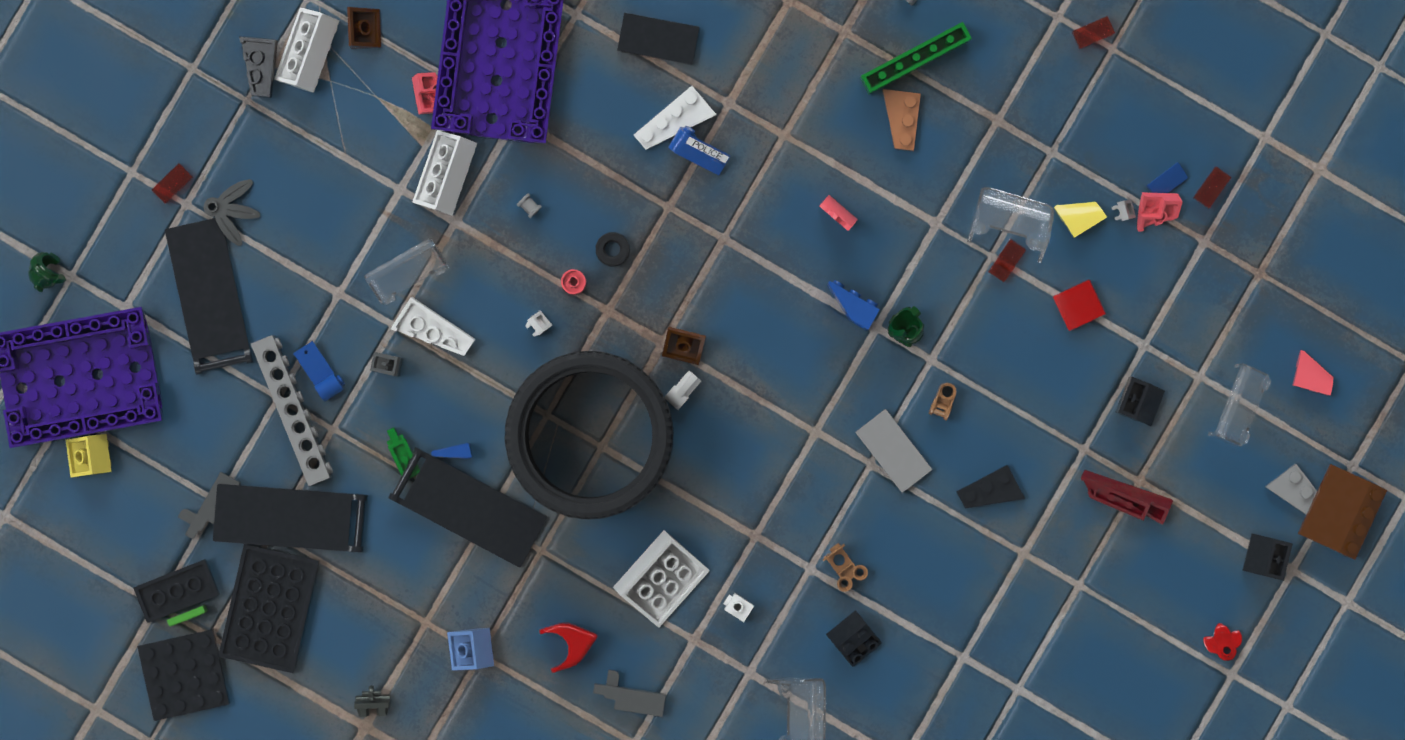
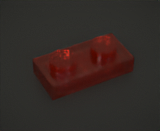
(1093, 32)
(172, 183)
(1212, 187)

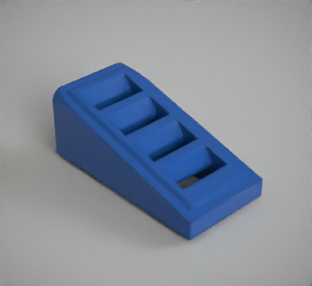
(457, 451)

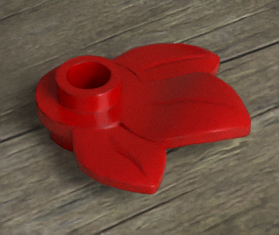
(1223, 639)

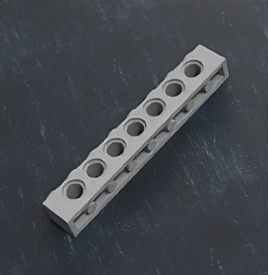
(261, 349)

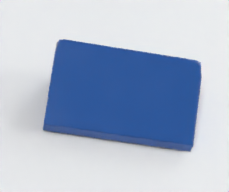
(1168, 180)

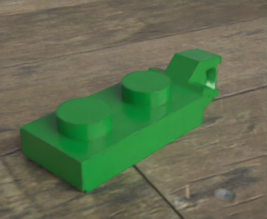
(400, 452)

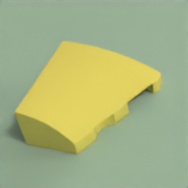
(1080, 216)

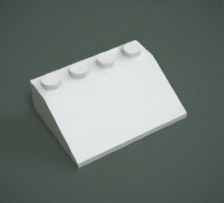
(661, 579)

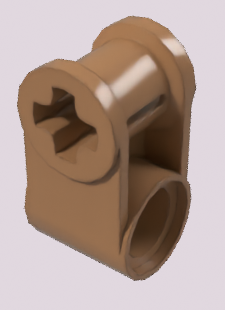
(943, 402)

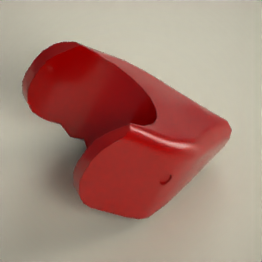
(578, 641)

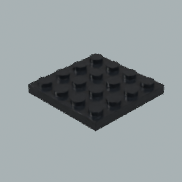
(183, 675)

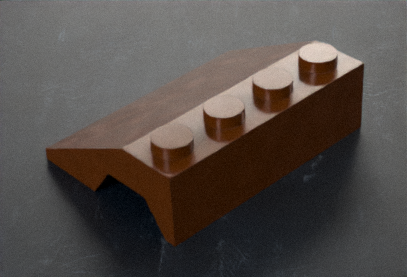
(1342, 511)

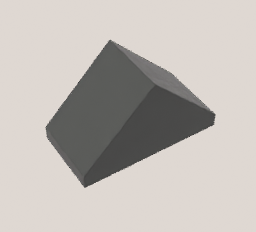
(386, 364)

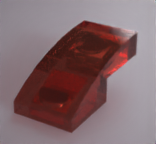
(1007, 260)

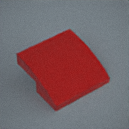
(1079, 305)

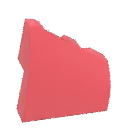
(425, 89)
(1157, 208)
(838, 212)
(1312, 376)

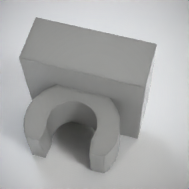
(1126, 210)

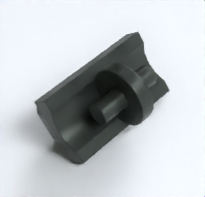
(372, 699)

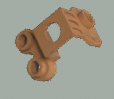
(847, 569)

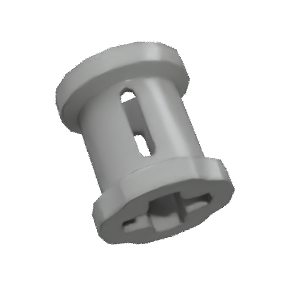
(529, 205)

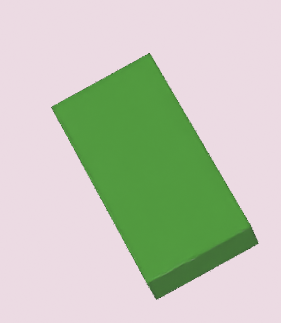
(188, 615)

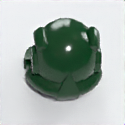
(42, 276)
(906, 326)

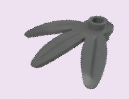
(223, 209)

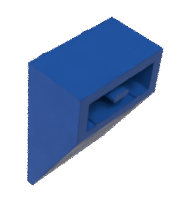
(857, 310)

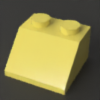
(88, 455)

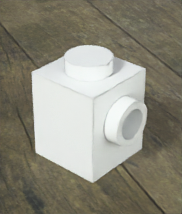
(738, 606)

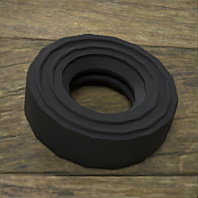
(612, 237)

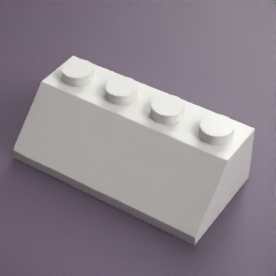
(306, 49)
(444, 172)

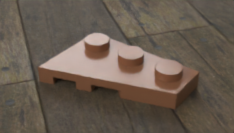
(903, 117)

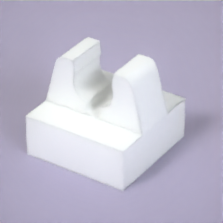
(539, 323)

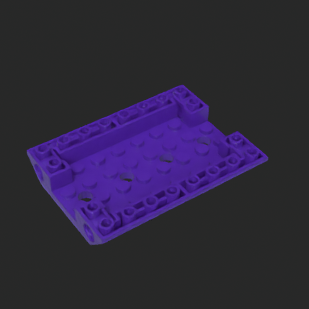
(472, 59)
(83, 403)

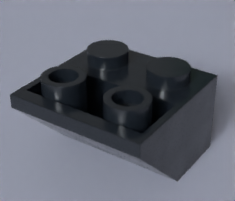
(1140, 401)
(1267, 557)
(854, 638)

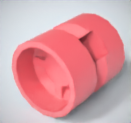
(573, 282)

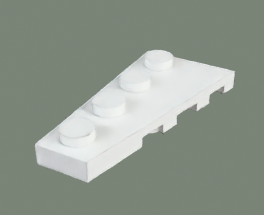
(684, 111)
(425, 324)

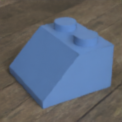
(470, 649)

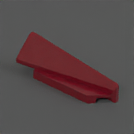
(1127, 497)

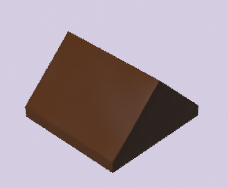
(363, 28)
(683, 345)

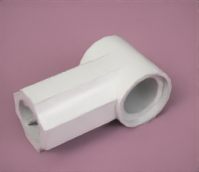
(679, 393)

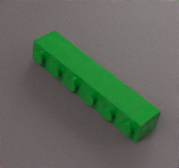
(915, 58)

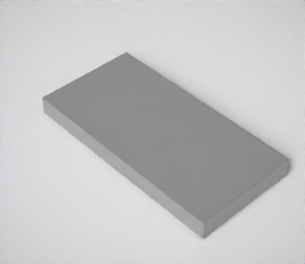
(893, 450)

